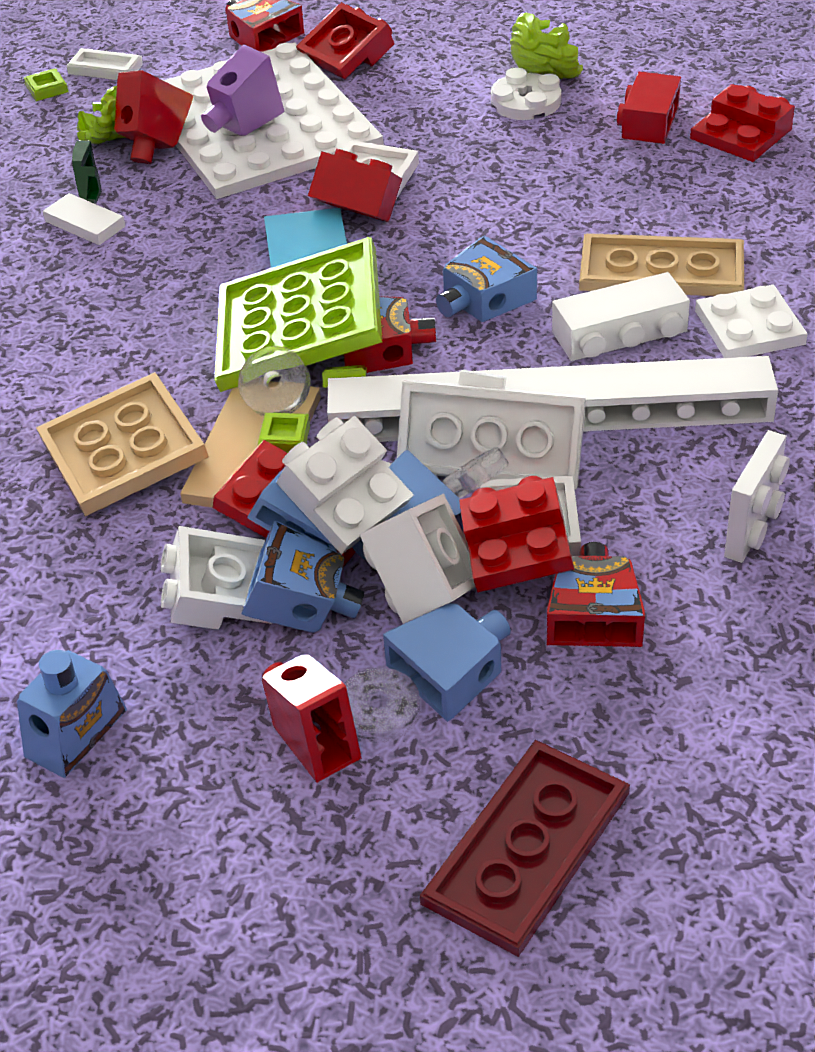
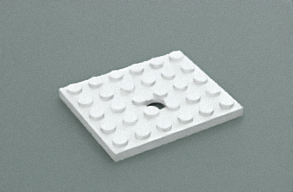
(313, 121)

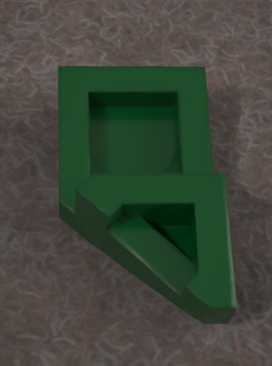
(86, 171)

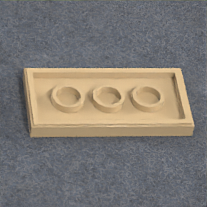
(695, 263)
(230, 444)

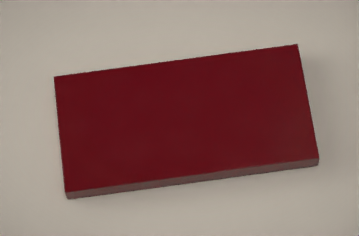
(525, 847)

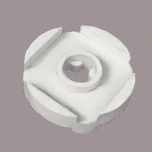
(526, 94)

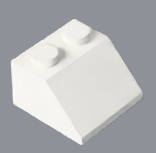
(420, 558)

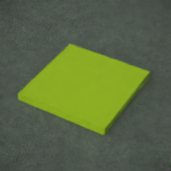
(307, 305)

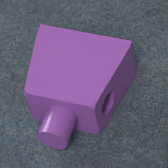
(243, 93)

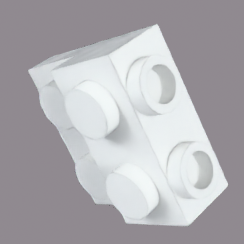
(343, 482)
(208, 576)

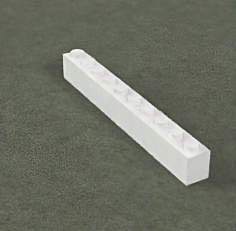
(615, 394)

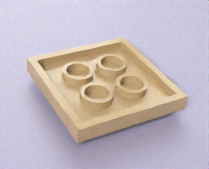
(121, 443)

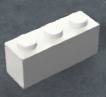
(620, 316)

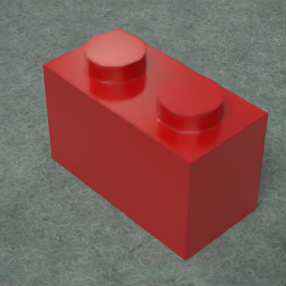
(649, 107)
(355, 185)

